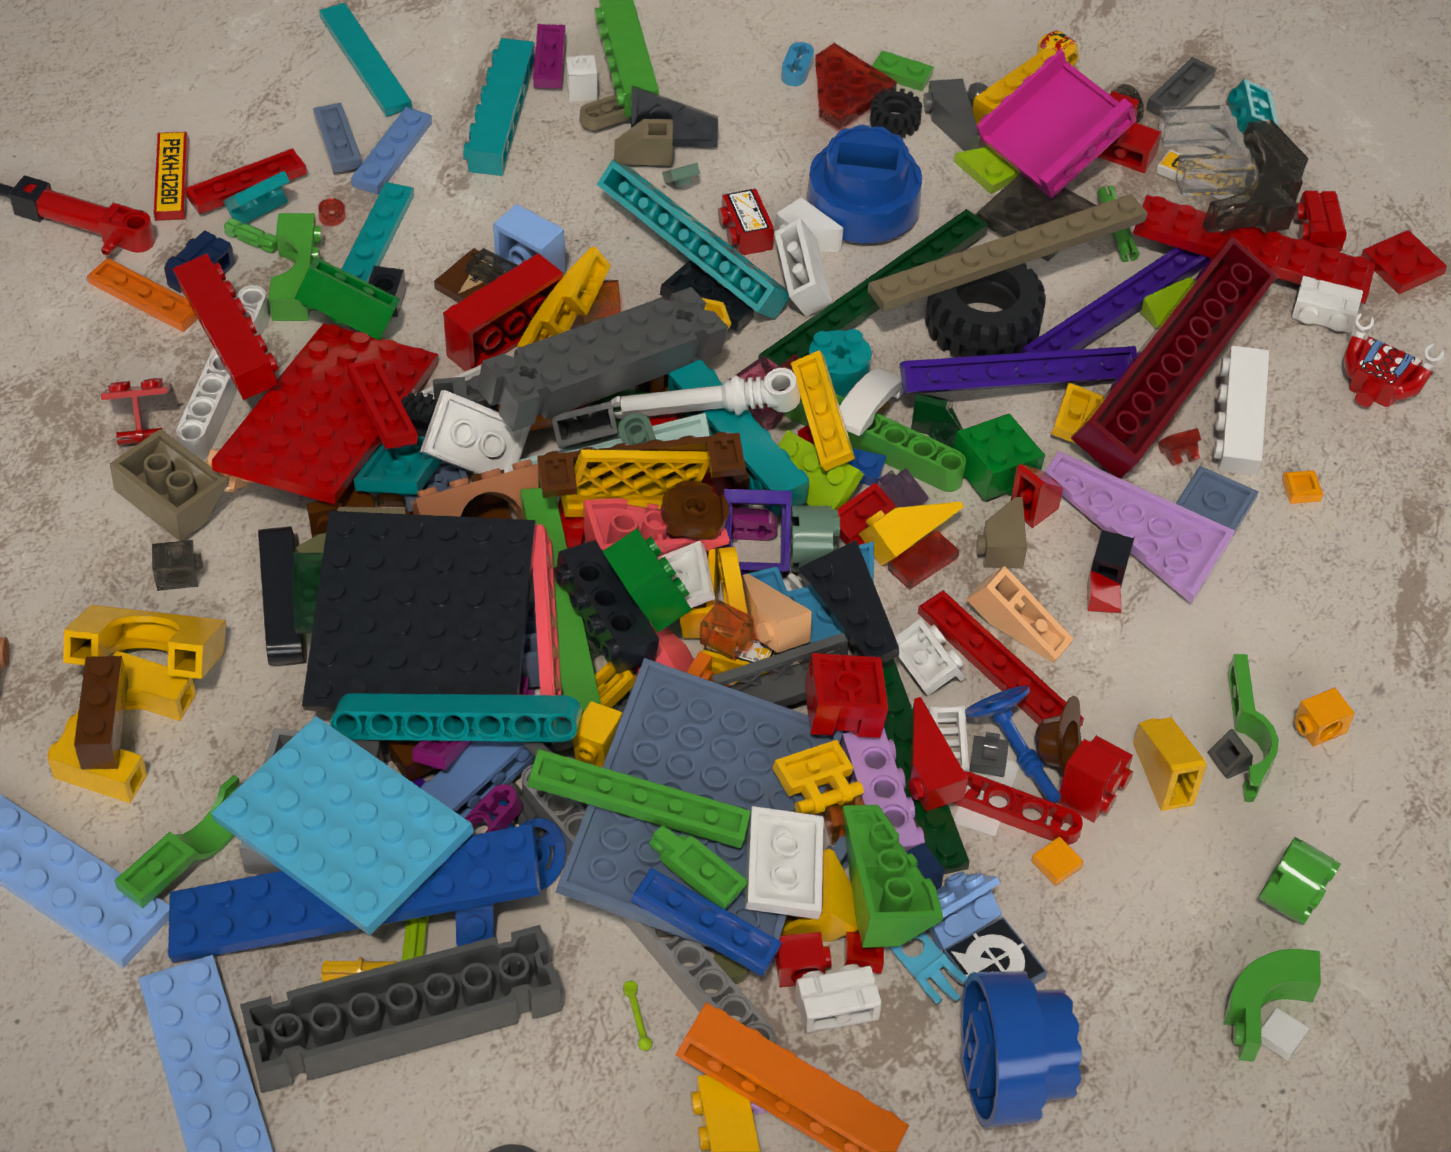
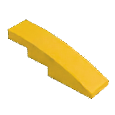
(569, 298)

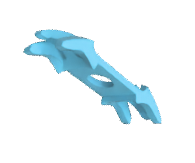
(929, 965)

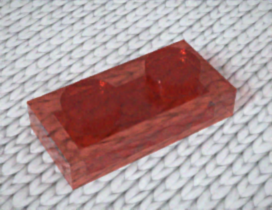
(923, 560)

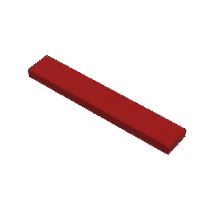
(991, 656)

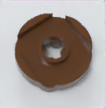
(682, 521)

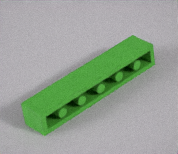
(625, 50)

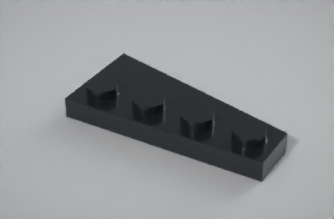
(851, 600)

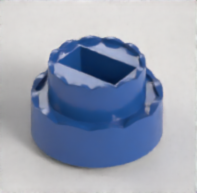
(866, 184)
(1017, 1047)

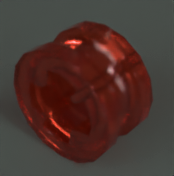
(331, 205)

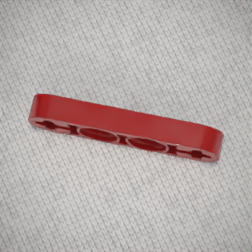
(1017, 802)

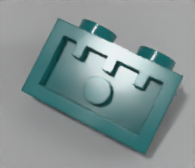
(1251, 104)
(258, 198)

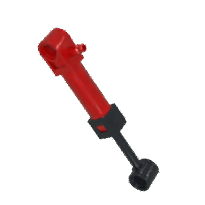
(116, 224)

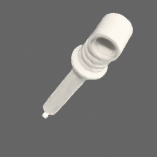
(732, 395)

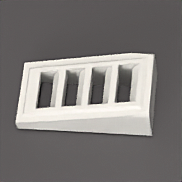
(956, 715)

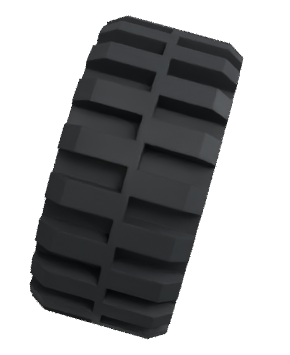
(982, 333)

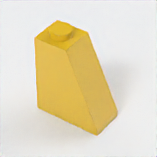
(1169, 762)

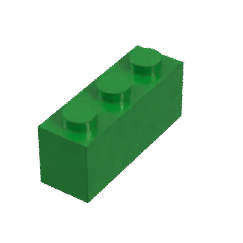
(346, 298)

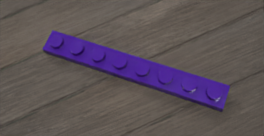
(1118, 302)
(1014, 370)

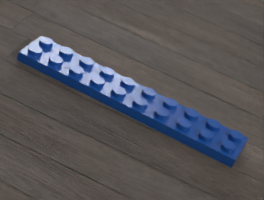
(280, 910)

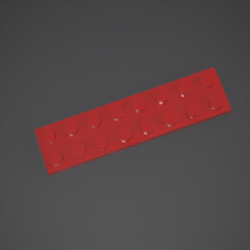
(1284, 255)

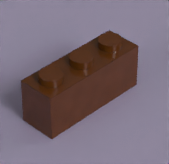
(101, 712)

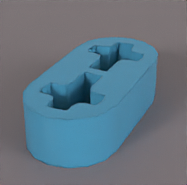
(793, 62)

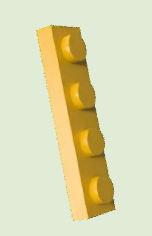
(822, 411)

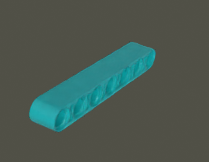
(472, 710)

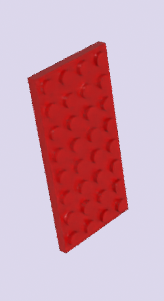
(312, 426)

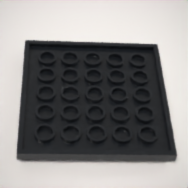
(419, 606)

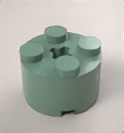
(812, 533)

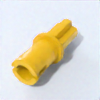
(336, 969)

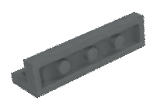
(783, 683)

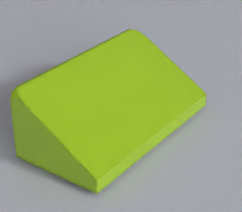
(1158, 304)

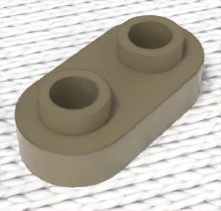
(601, 113)

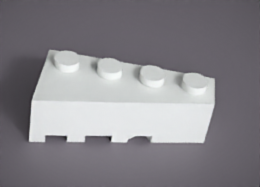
(1242, 410)

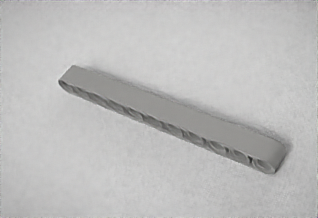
(668, 953)

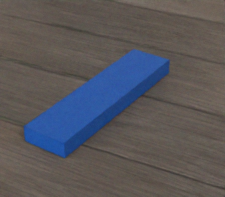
(706, 921)

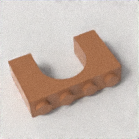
(461, 491)

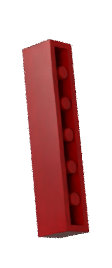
(226, 327)

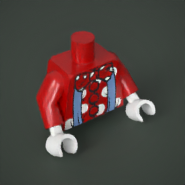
(1383, 372)

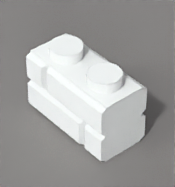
(1327, 304)
(837, 998)

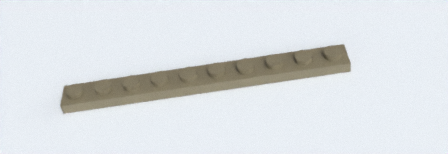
(1006, 252)

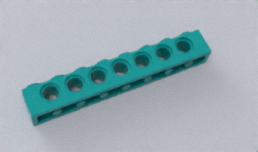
(694, 239)

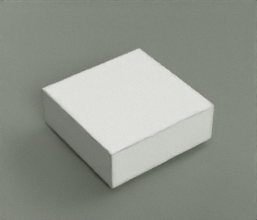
(1283, 1034)

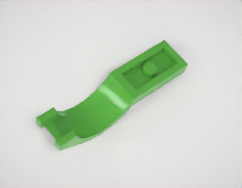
(1251, 724)
(175, 854)

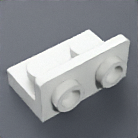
(926, 658)

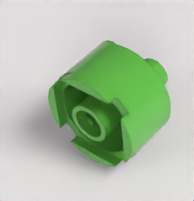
(1299, 880)

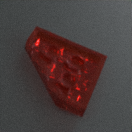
(846, 85)

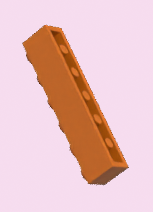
(788, 1086)

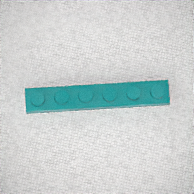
(378, 230)

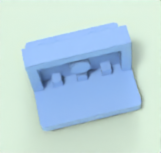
(965, 906)

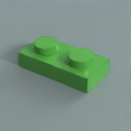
(904, 70)

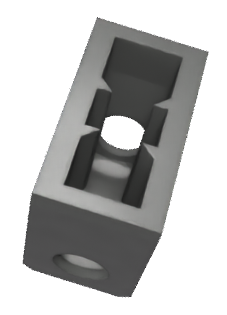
(585, 425)

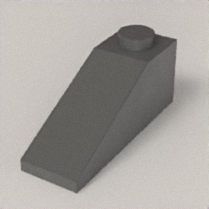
(952, 111)

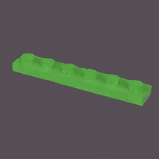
(639, 798)

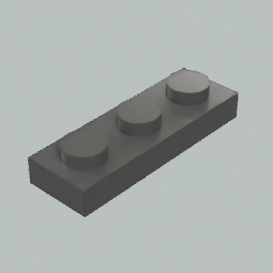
(1182, 85)

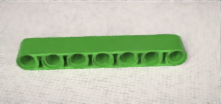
(904, 448)

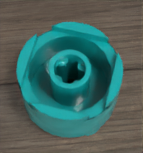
(846, 357)

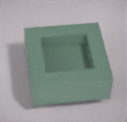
(681, 175)

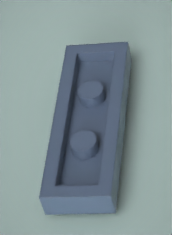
(337, 137)

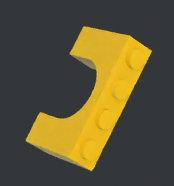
(191, 641)
(147, 690)

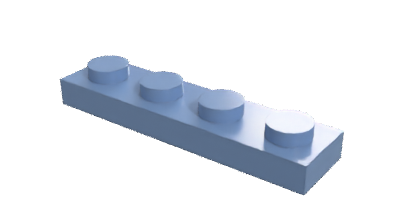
(391, 150)

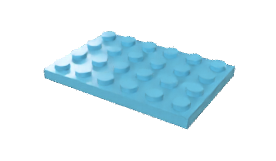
(343, 824)

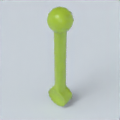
(630, 990)

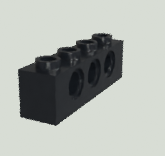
(606, 606)

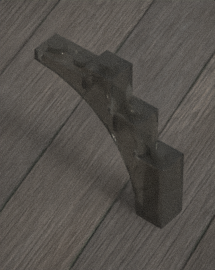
(1273, 197)

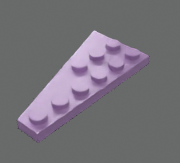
(1166, 536)

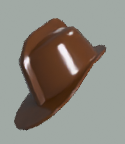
(1060, 735)

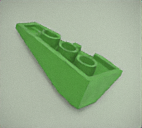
(887, 888)

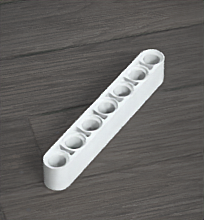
(215, 388)

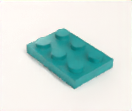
(396, 470)

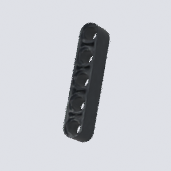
(276, 564)

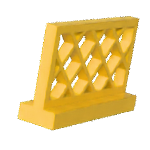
(637, 491)

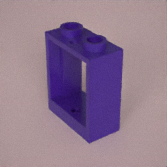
(763, 497)

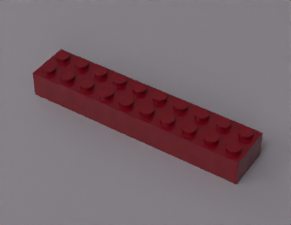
(1174, 358)

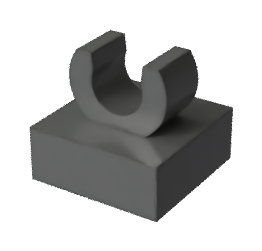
(989, 755)

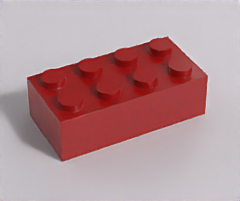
(499, 313)

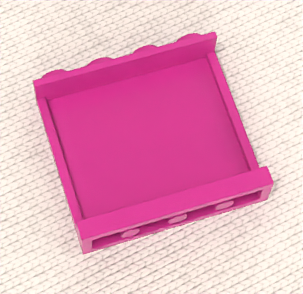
(1055, 124)

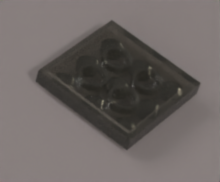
(1026, 206)

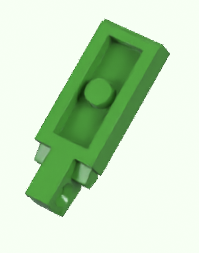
(698, 866)

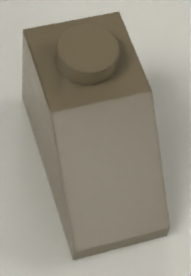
(1004, 537)

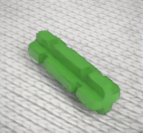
(251, 235)

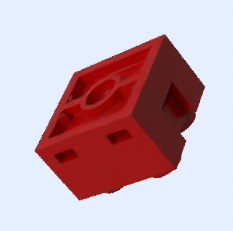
(846, 694)

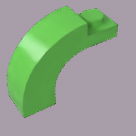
(1272, 977)

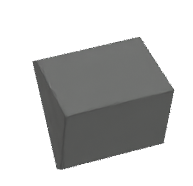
(1231, 755)

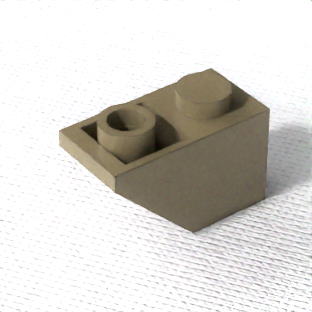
(646, 144)

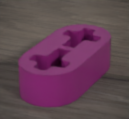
(753, 524)

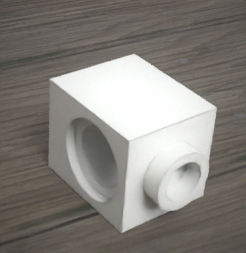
(581, 78)

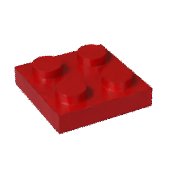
(1404, 261)

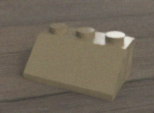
(168, 484)

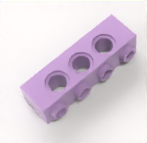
(884, 781)

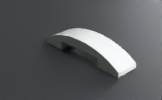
(868, 397)

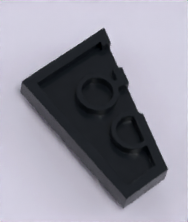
(690, 125)
(707, 287)

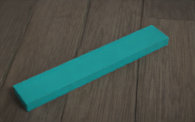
(365, 59)

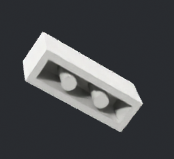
(803, 267)

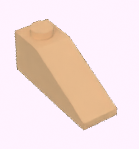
(1019, 614)
(777, 618)

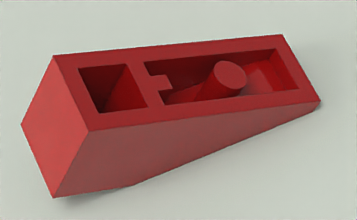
(934, 769)

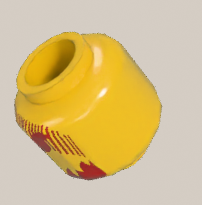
(1058, 40)

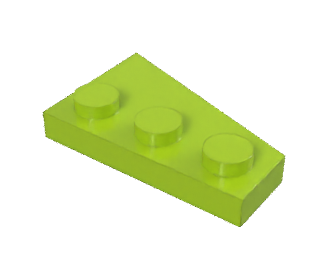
(986, 168)
(825, 487)

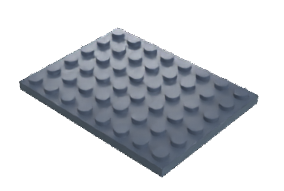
(695, 741)

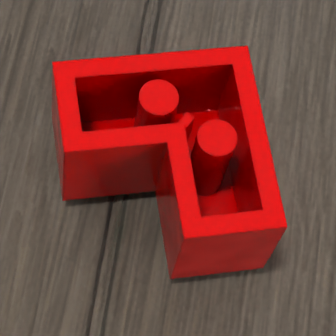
(1136, 145)
(1094, 777)

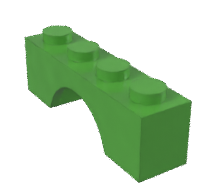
(296, 241)

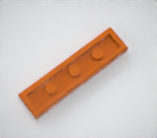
(143, 294)

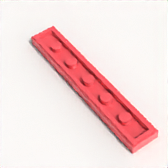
(546, 615)

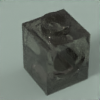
(176, 565)

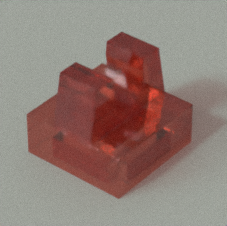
(1183, 441)

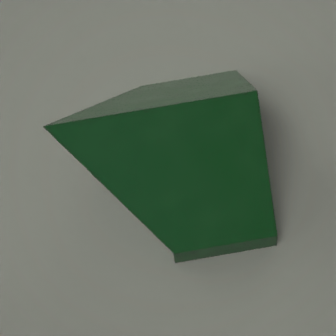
(932, 410)

